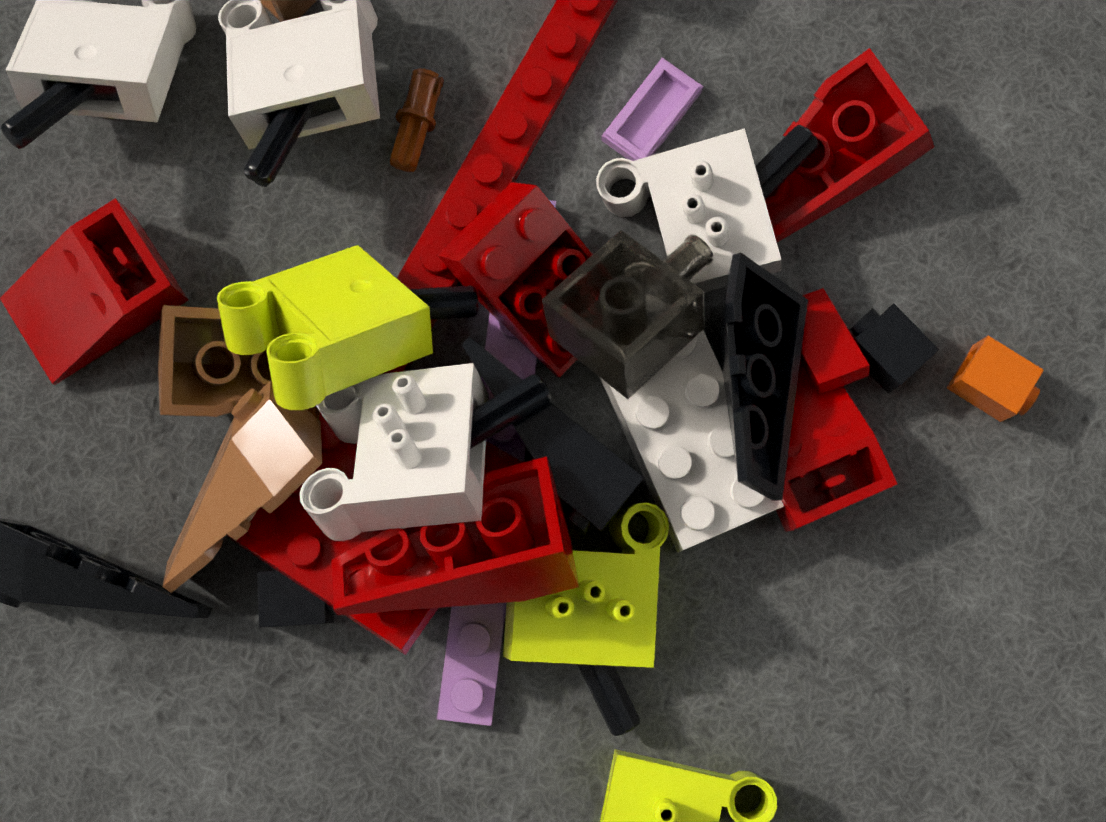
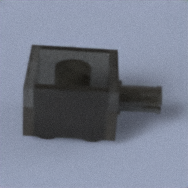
(629, 309)

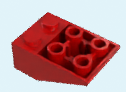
(514, 259)
(91, 291)
(830, 456)

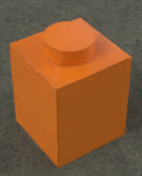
(996, 380)

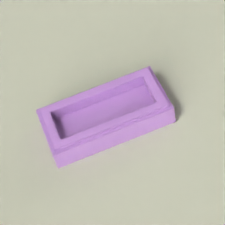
(652, 112)

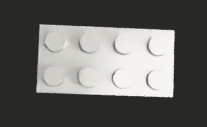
(686, 447)

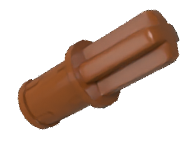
(416, 118)

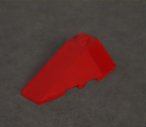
(863, 138)
(506, 557)

